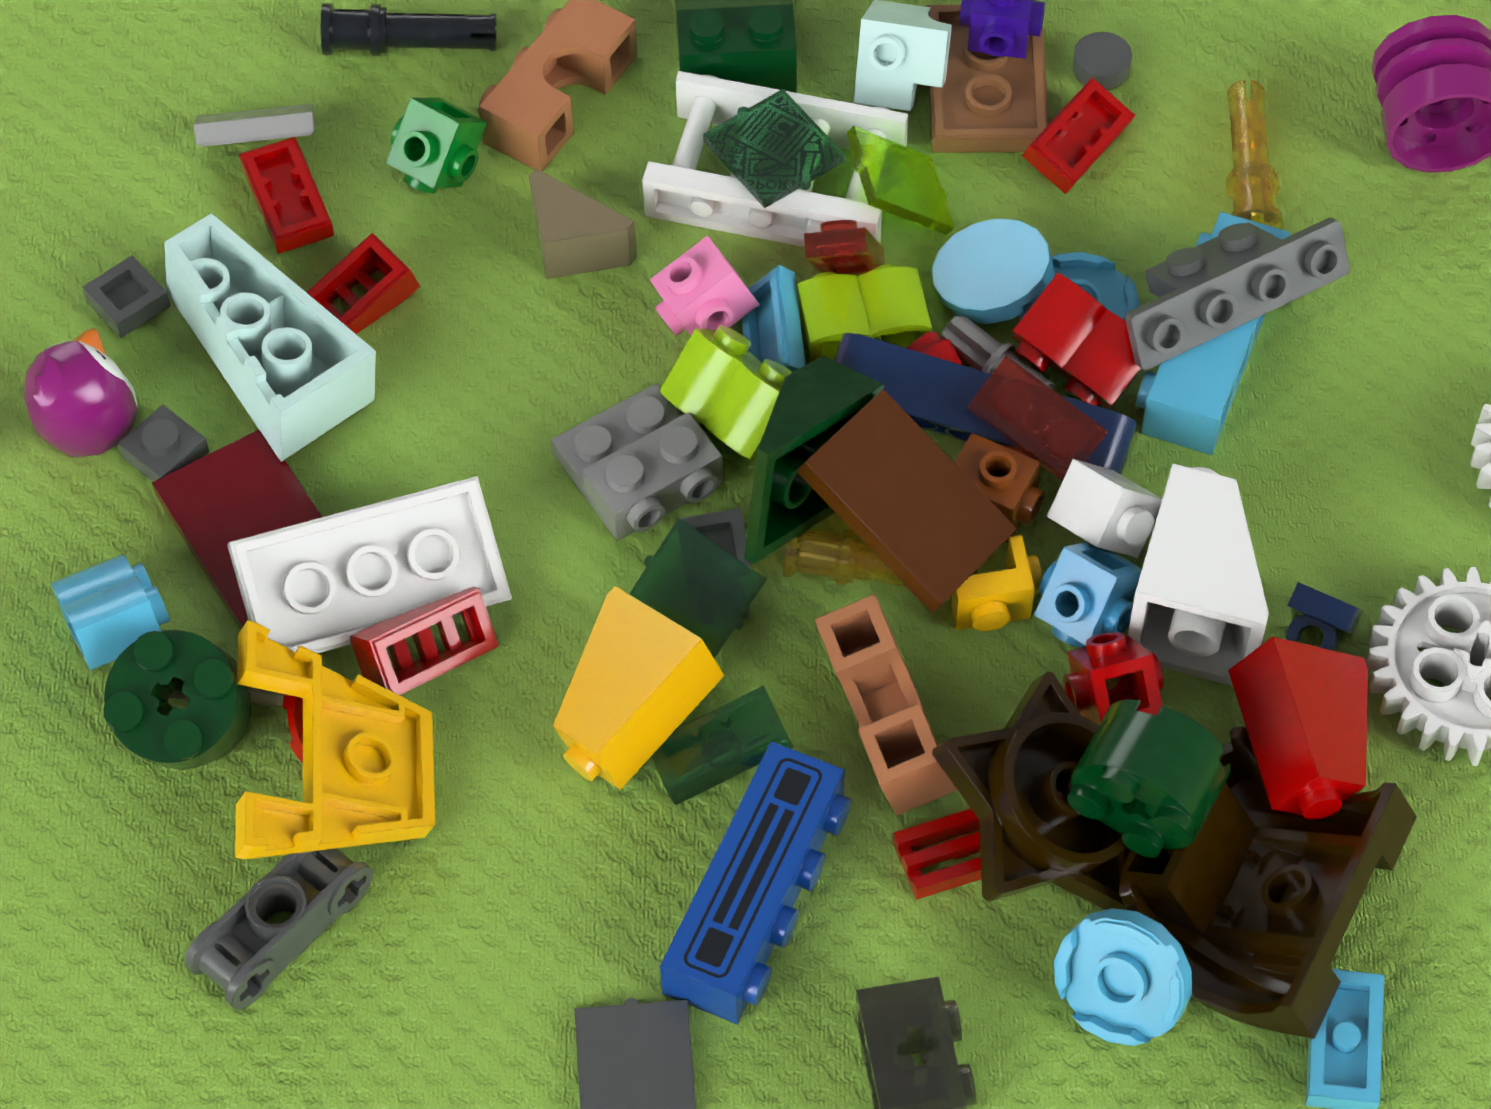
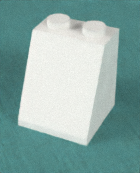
(1200, 579)

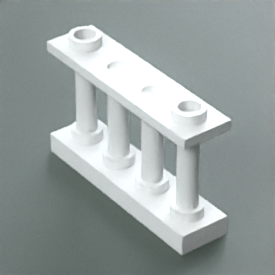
(723, 202)

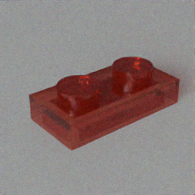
(843, 248)
(1036, 418)

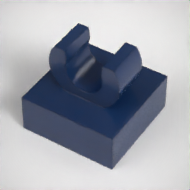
(1323, 612)

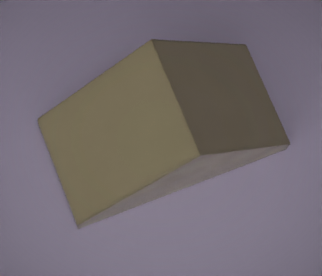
(578, 231)

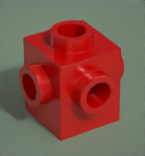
(1130, 674)

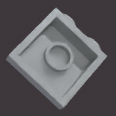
(639, 461)

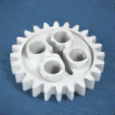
(1461, 661)

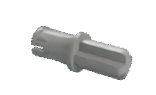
(981, 349)

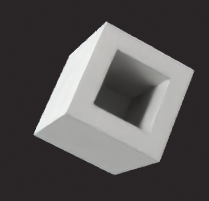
(1105, 508)

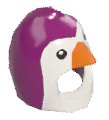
(79, 397)

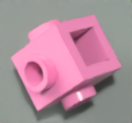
(702, 291)

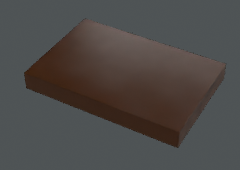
(907, 500)

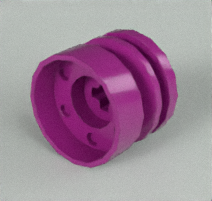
(1436, 93)

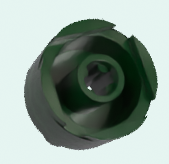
(170, 736)
(1149, 777)

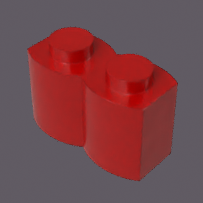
(1079, 341)

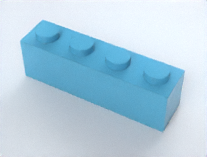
(1196, 389)

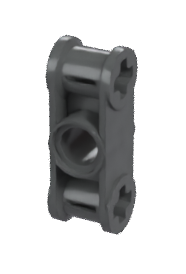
(248, 953)

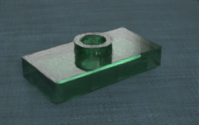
(719, 745)

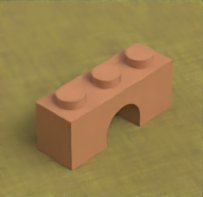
(578, 46)
(884, 704)

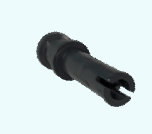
(378, 30)

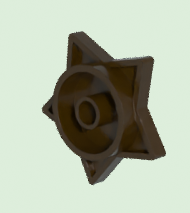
(1019, 792)

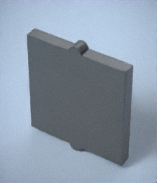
(635, 1056)

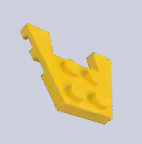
(362, 758)

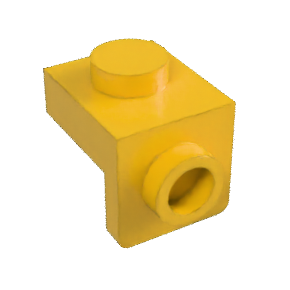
(1001, 596)

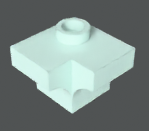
(897, 52)

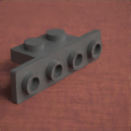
(1229, 284)

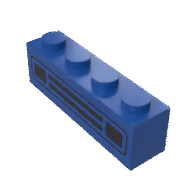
(754, 883)

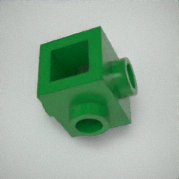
(435, 144)

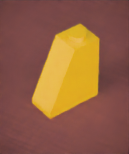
(631, 689)

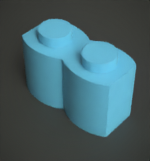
(109, 608)

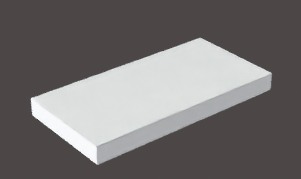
(368, 565)

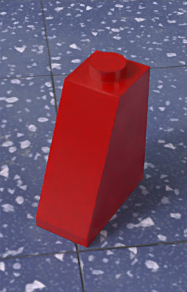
(1305, 723)

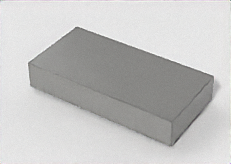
(255, 125)

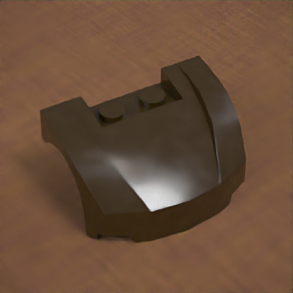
(1267, 894)

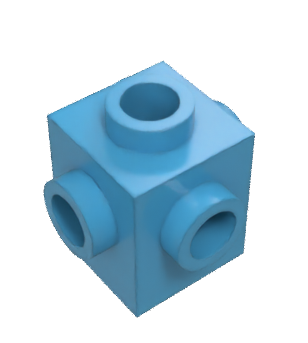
(1087, 593)

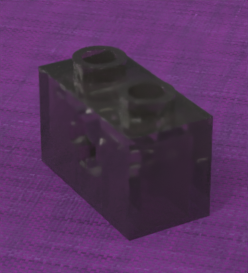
(908, 1021)

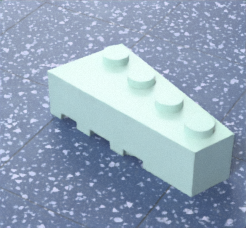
(268, 337)

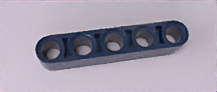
(939, 392)

